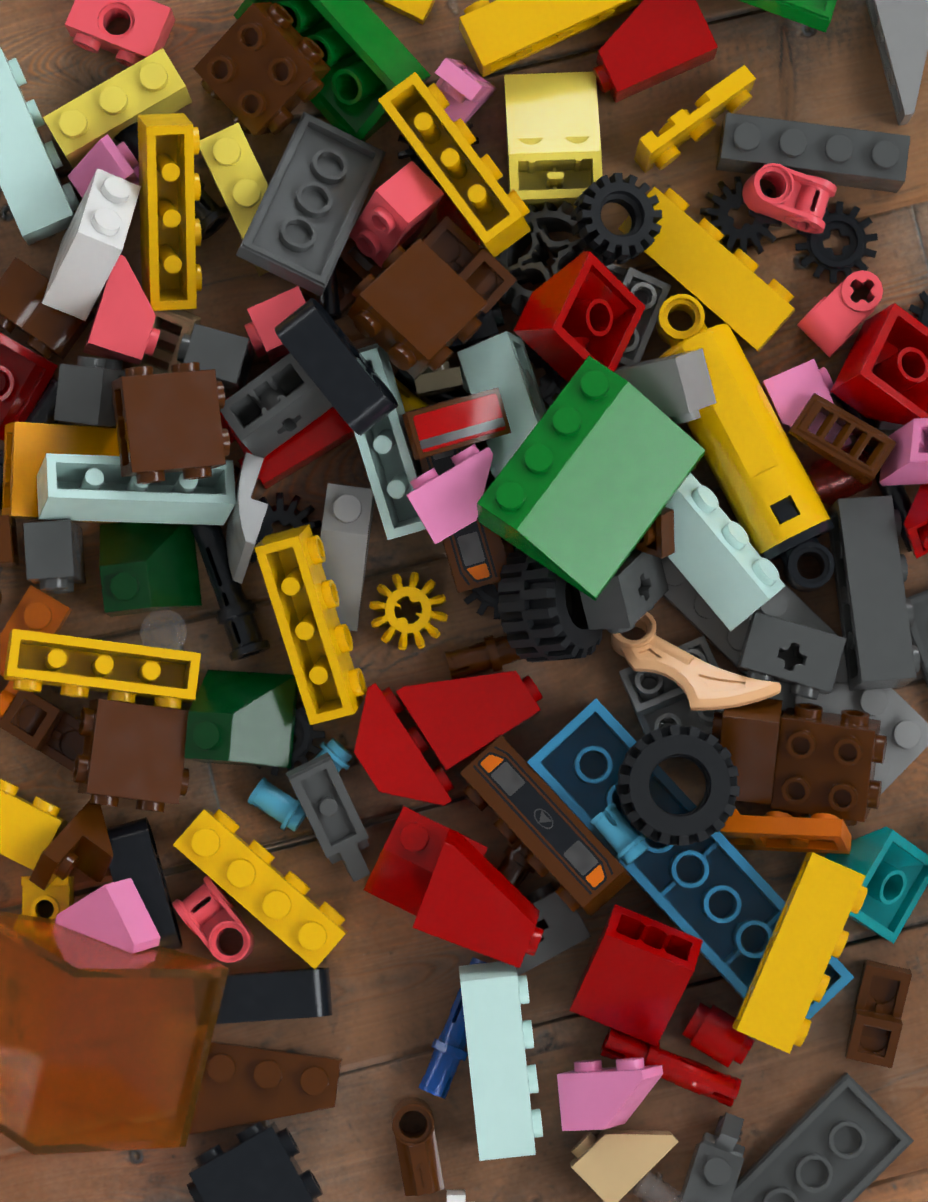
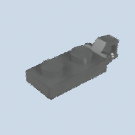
(331, 813)
(715, 1164)

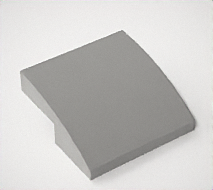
(245, 519)

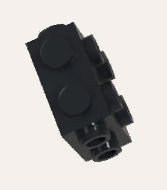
(253, 1170)

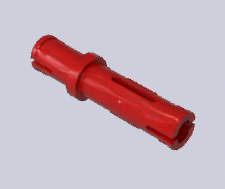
(676, 1069)

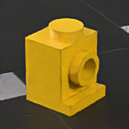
(59, 893)

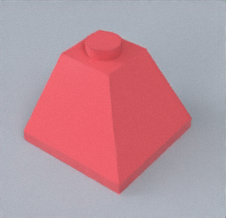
(122, 319)

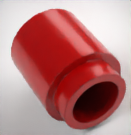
(713, 1035)

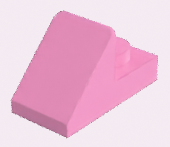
(462, 88)

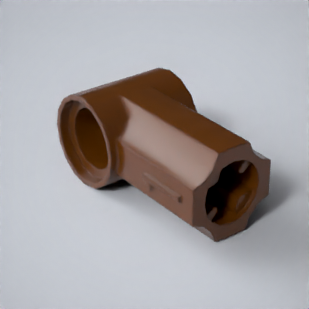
(418, 1151)

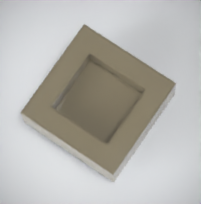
(439, 382)

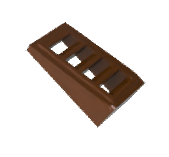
(850, 424)

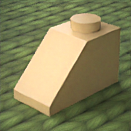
(619, 1159)

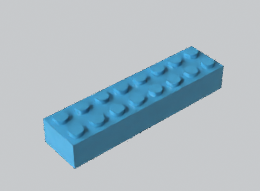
(698, 886)

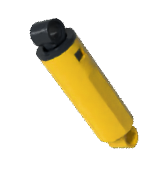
(751, 450)

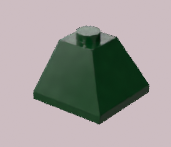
(148, 567)
(243, 719)

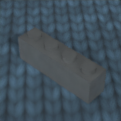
(829, 152)
(872, 593)

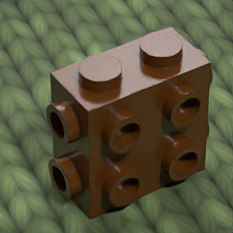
(263, 69)
(416, 309)
(169, 422)
(132, 754)
(828, 763)

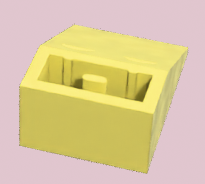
(552, 136)

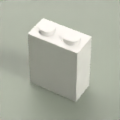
(91, 244)

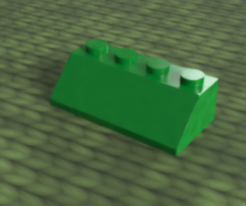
(362, 58)

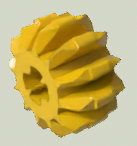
(401, 625)

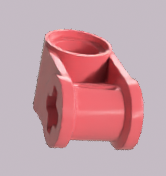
(798, 199)
(837, 316)
(214, 919)

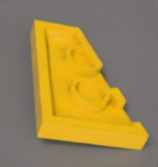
(728, 95)

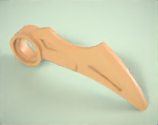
(702, 683)

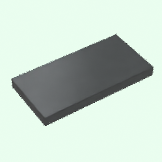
(311, 204)
(827, 1152)

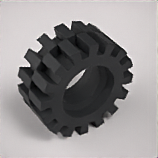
(636, 203)

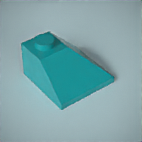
(894, 879)

